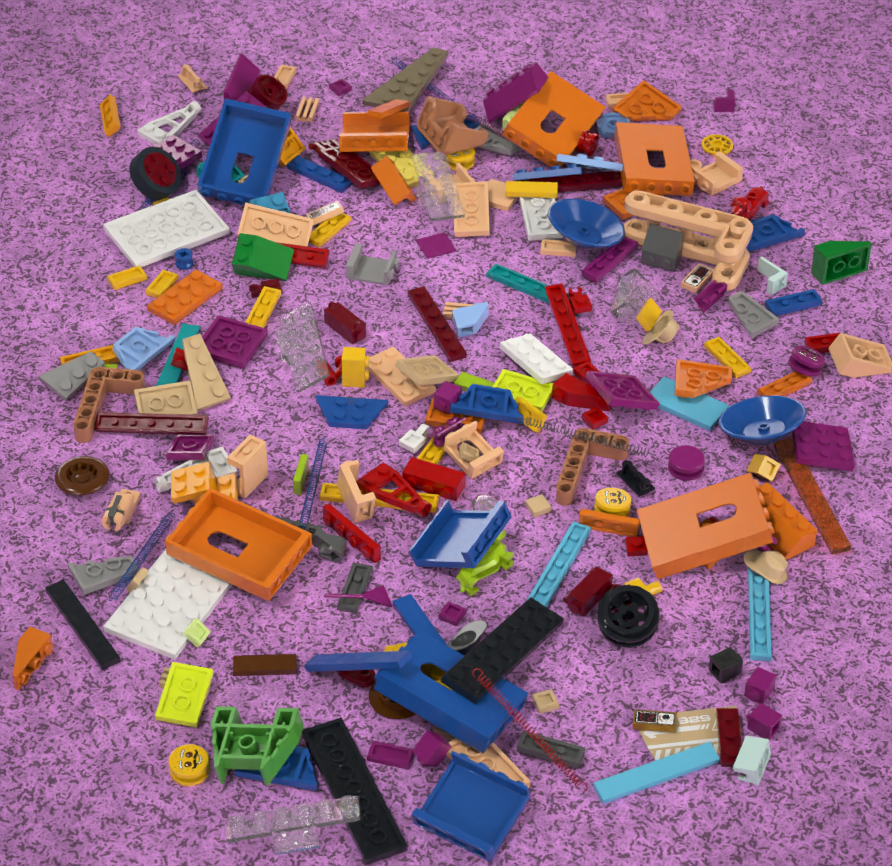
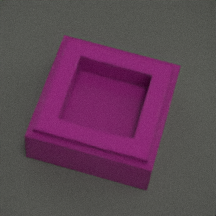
(340, 87)
(452, 613)

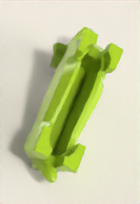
(489, 564)

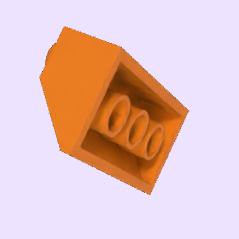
(790, 527)

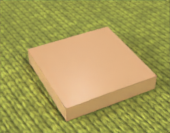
(497, 196)

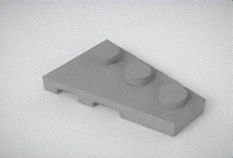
(751, 314)
(99, 575)

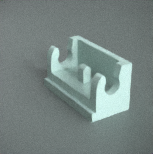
(752, 759)

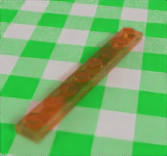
(813, 498)

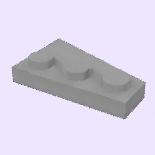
(497, 143)
(71, 376)

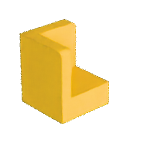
(763, 466)

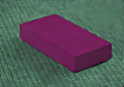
(390, 755)

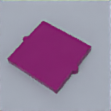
(435, 245)

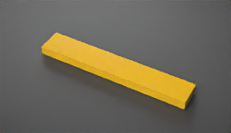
(331, 493)

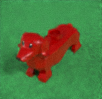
(750, 204)

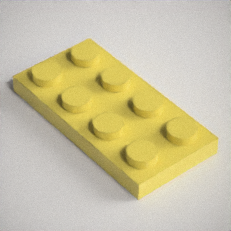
(403, 161)

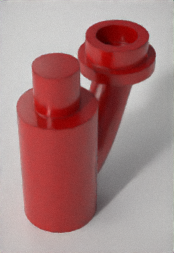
(332, 379)

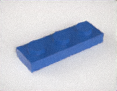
(793, 302)

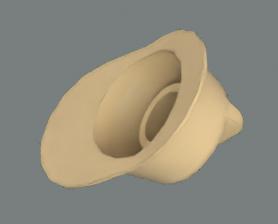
(663, 330)
(767, 564)

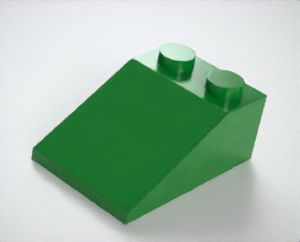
(261, 258)
(840, 259)

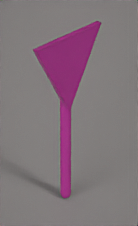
(377, 595)

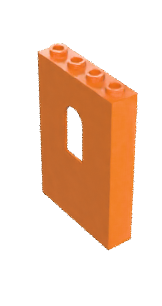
(567, 101)
(632, 144)
(680, 544)
(265, 563)

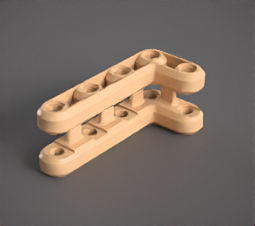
(729, 231)

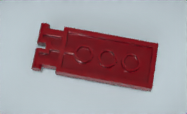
(347, 163)

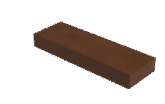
(264, 665)

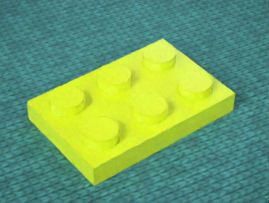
(525, 387)
(184, 694)

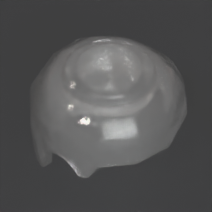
(483, 502)

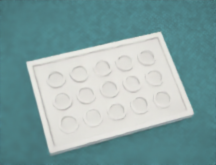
(165, 228)
(166, 605)

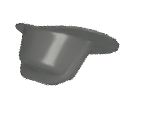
(468, 637)

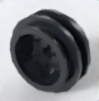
(628, 633)

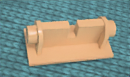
(191, 80)

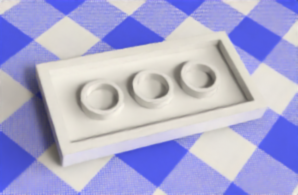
(536, 218)
(535, 358)

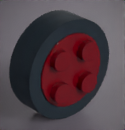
(155, 173)

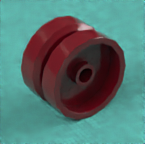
(269, 91)

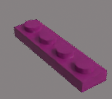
(609, 259)

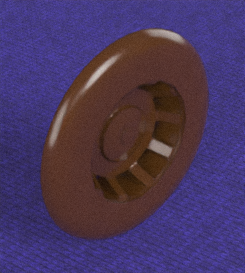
(82, 479)
(387, 708)

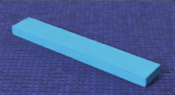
(560, 563)
(759, 617)
(656, 772)

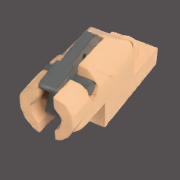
(120, 509)

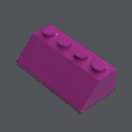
(241, 78)
(514, 91)

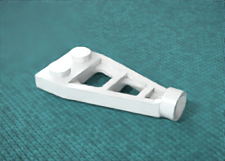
(156, 135)
(217, 460)

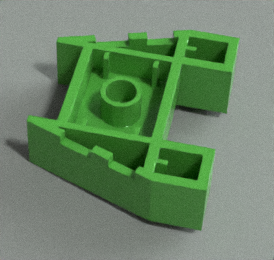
(254, 745)

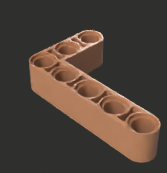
(98, 384)
(577, 458)

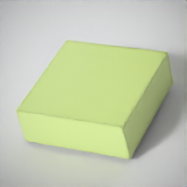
(196, 632)

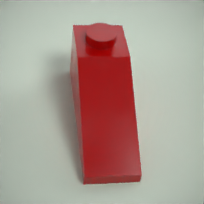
(577, 394)

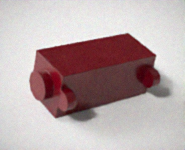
(344, 322)
(588, 591)

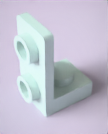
(777, 276)

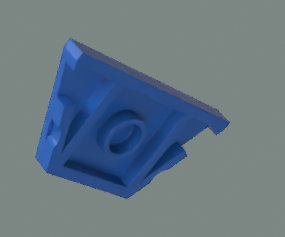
(771, 231)
(488, 403)
(350, 411)
(295, 772)

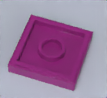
(190, 447)

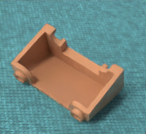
(444, 127)

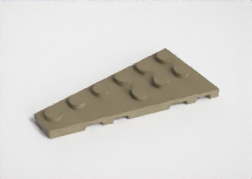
(409, 82)

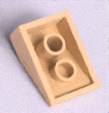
(859, 356)

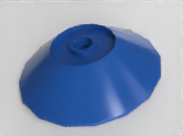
(586, 223)
(762, 419)

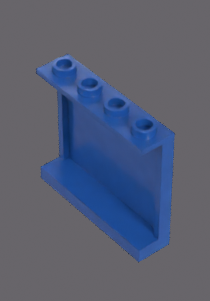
(459, 536)
(473, 806)

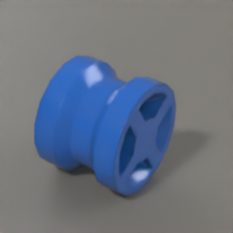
(184, 259)

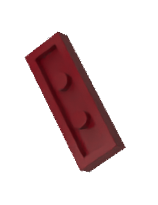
(728, 735)

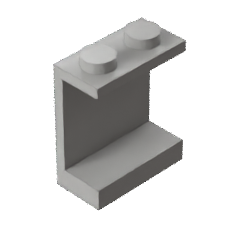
(369, 268)

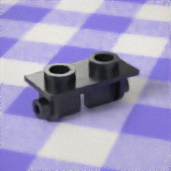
(635, 479)

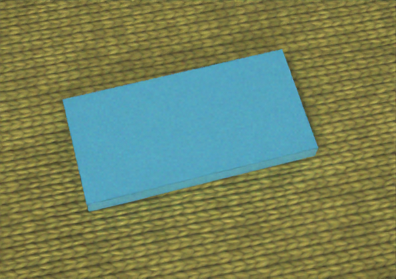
(701, 410)

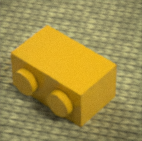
(354, 367)

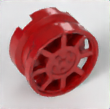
(587, 143)

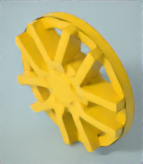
(717, 144)

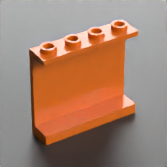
(374, 134)

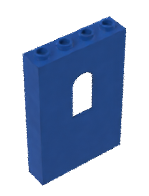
(247, 131)
(471, 723)

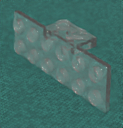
(437, 187)
(302, 347)
(293, 827)

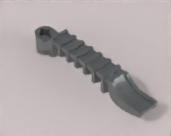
(330, 546)

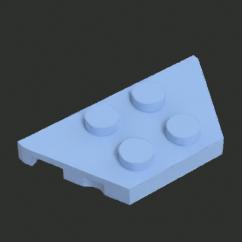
(597, 163)
(140, 347)

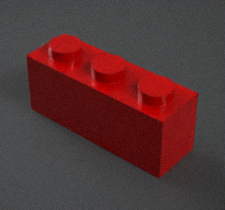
(434, 478)

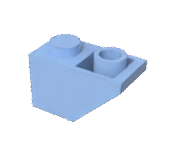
(469, 319)

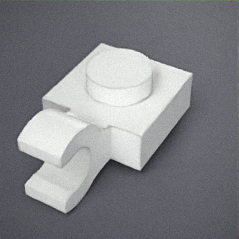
(414, 440)

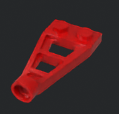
(384, 474)

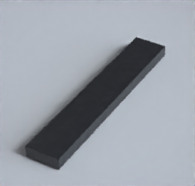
(82, 624)

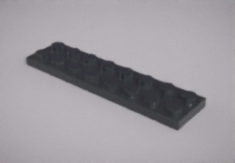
(502, 650)
(347, 774)

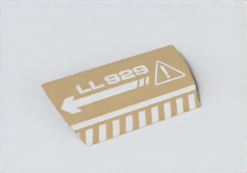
(691, 730)

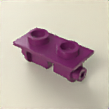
(710, 295)
(440, 432)

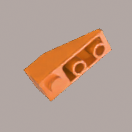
(31, 651)

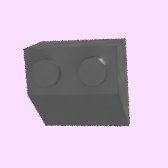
(662, 248)

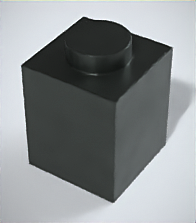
(725, 664)

